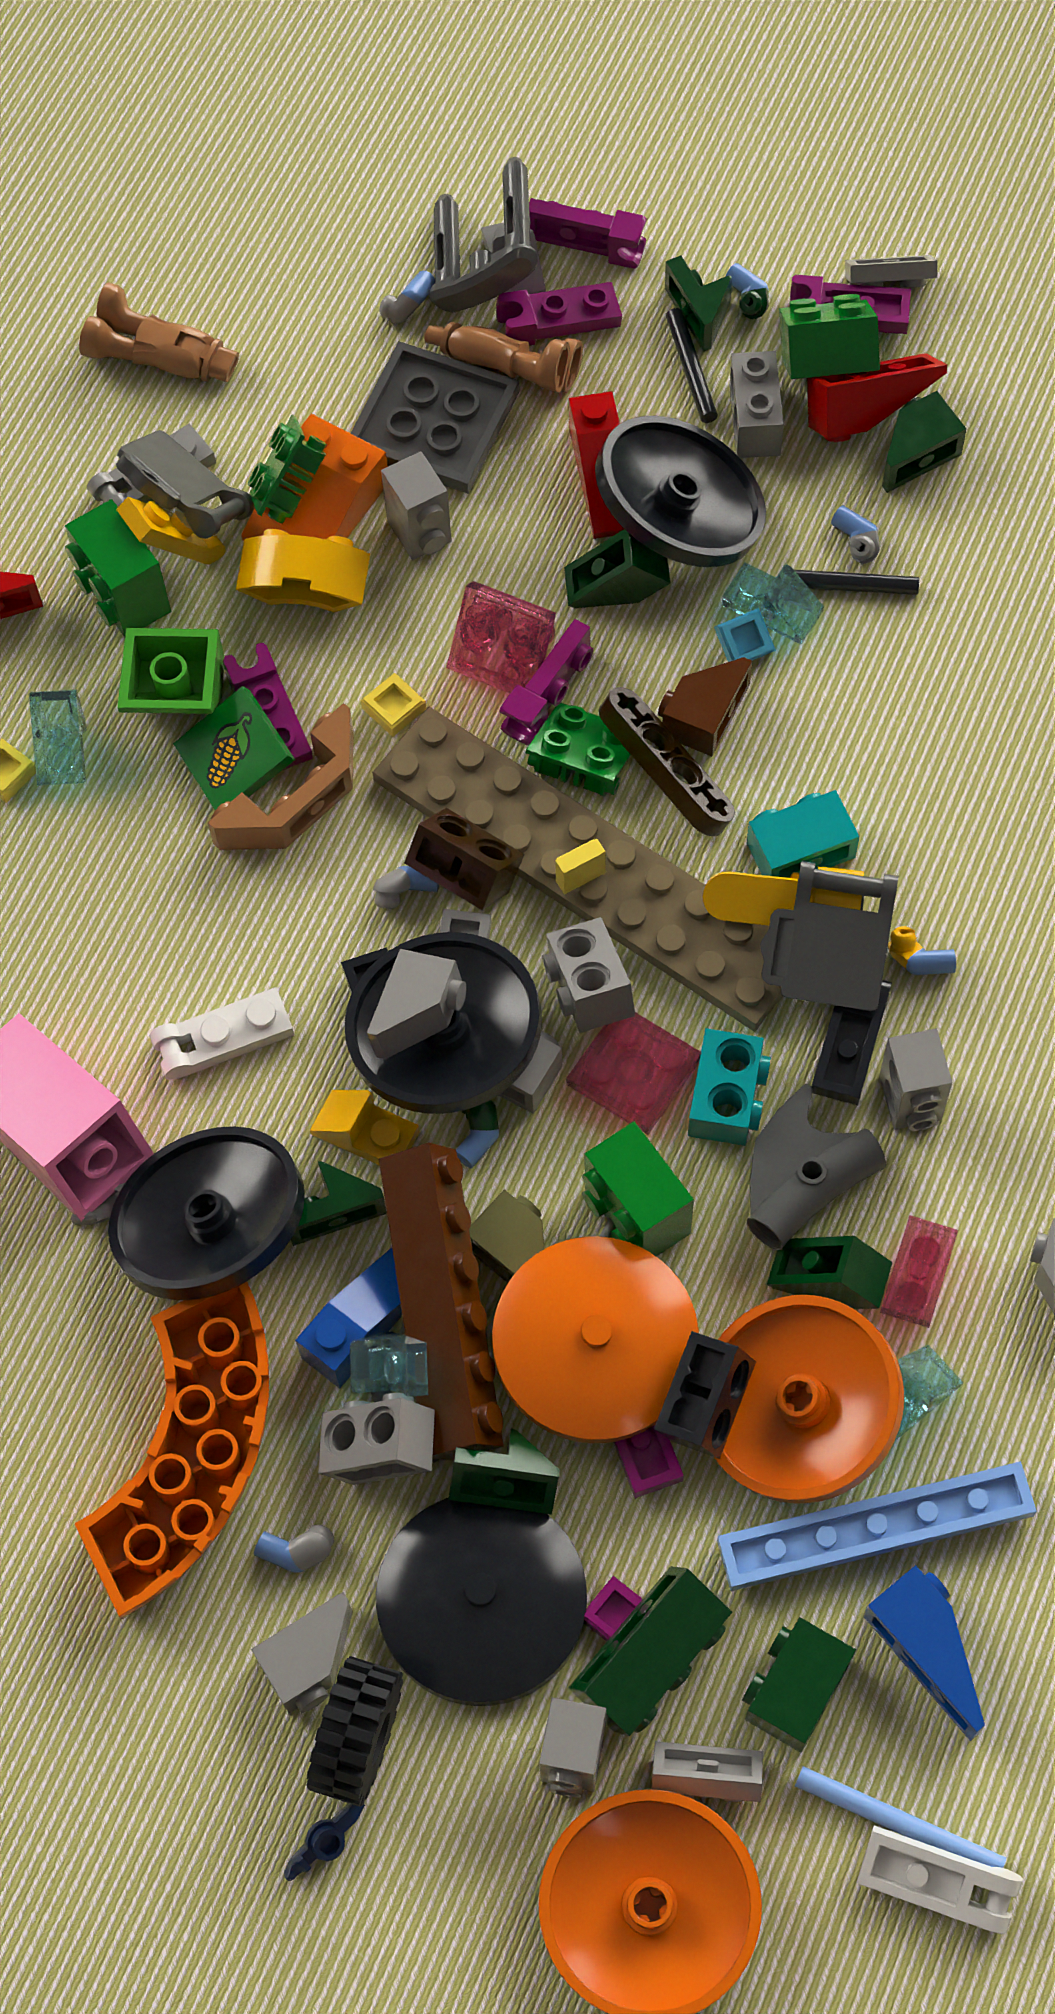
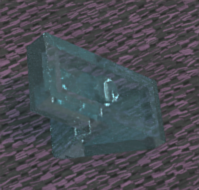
(782, 600)
(57, 736)
(389, 1363)
(925, 1383)

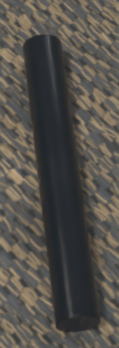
(691, 365)
(860, 582)

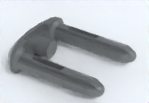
(489, 272)

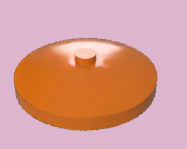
(591, 1338)
(816, 1402)
(650, 1904)

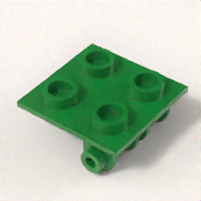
(265, 480)
(579, 743)

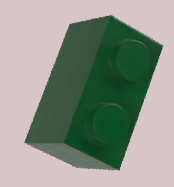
(798, 1684)

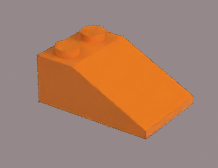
(340, 489)

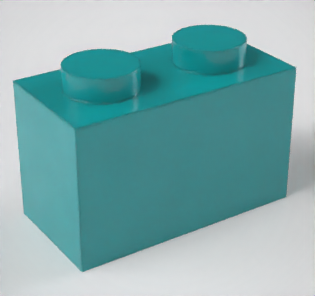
(809, 831)

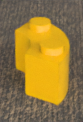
(303, 570)

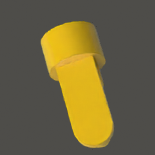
(755, 897)

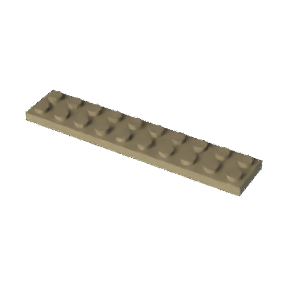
(640, 897)

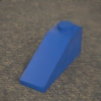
(358, 1311)
(925, 1636)

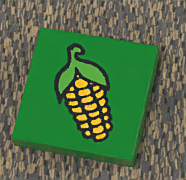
(233, 749)

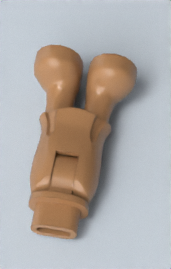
(156, 343)
(486, 347)

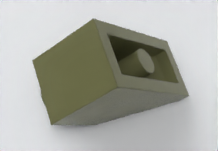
(507, 1234)

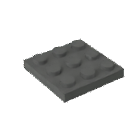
(437, 409)

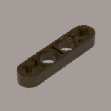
(699, 800)

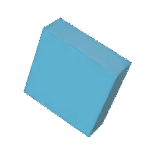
(745, 637)

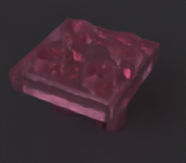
(499, 638)

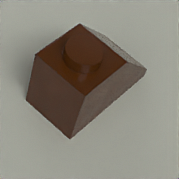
(705, 704)

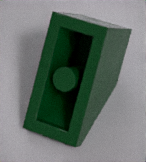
(922, 440)
(615, 573)
(832, 1268)

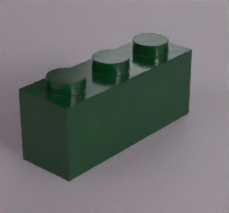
(652, 1650)

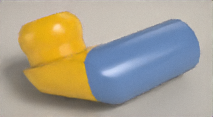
(915, 958)

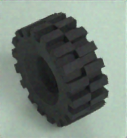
(354, 1731)

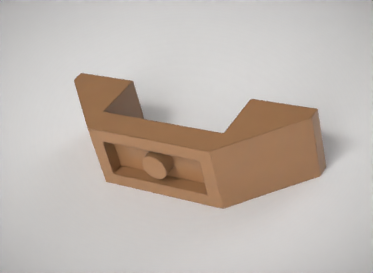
(245, 826)

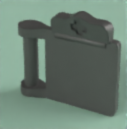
(177, 479)
(830, 950)

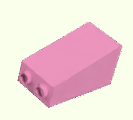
(64, 1121)

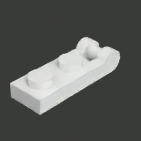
(222, 1034)
(938, 1880)

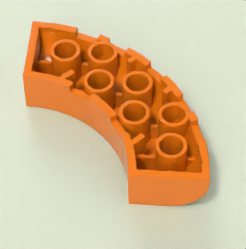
(197, 1456)

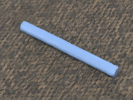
(893, 1818)

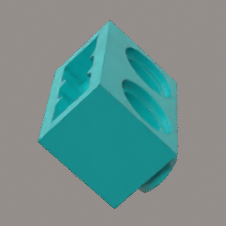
(721, 1086)

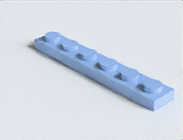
(876, 1526)

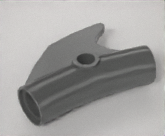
(803, 1170)

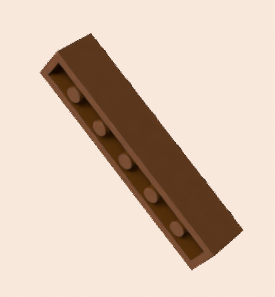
(442, 1295)

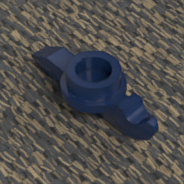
(323, 1841)

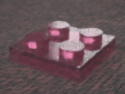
(634, 1070)

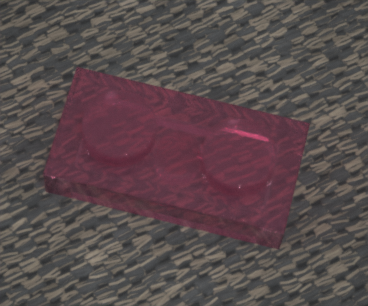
(919, 1271)

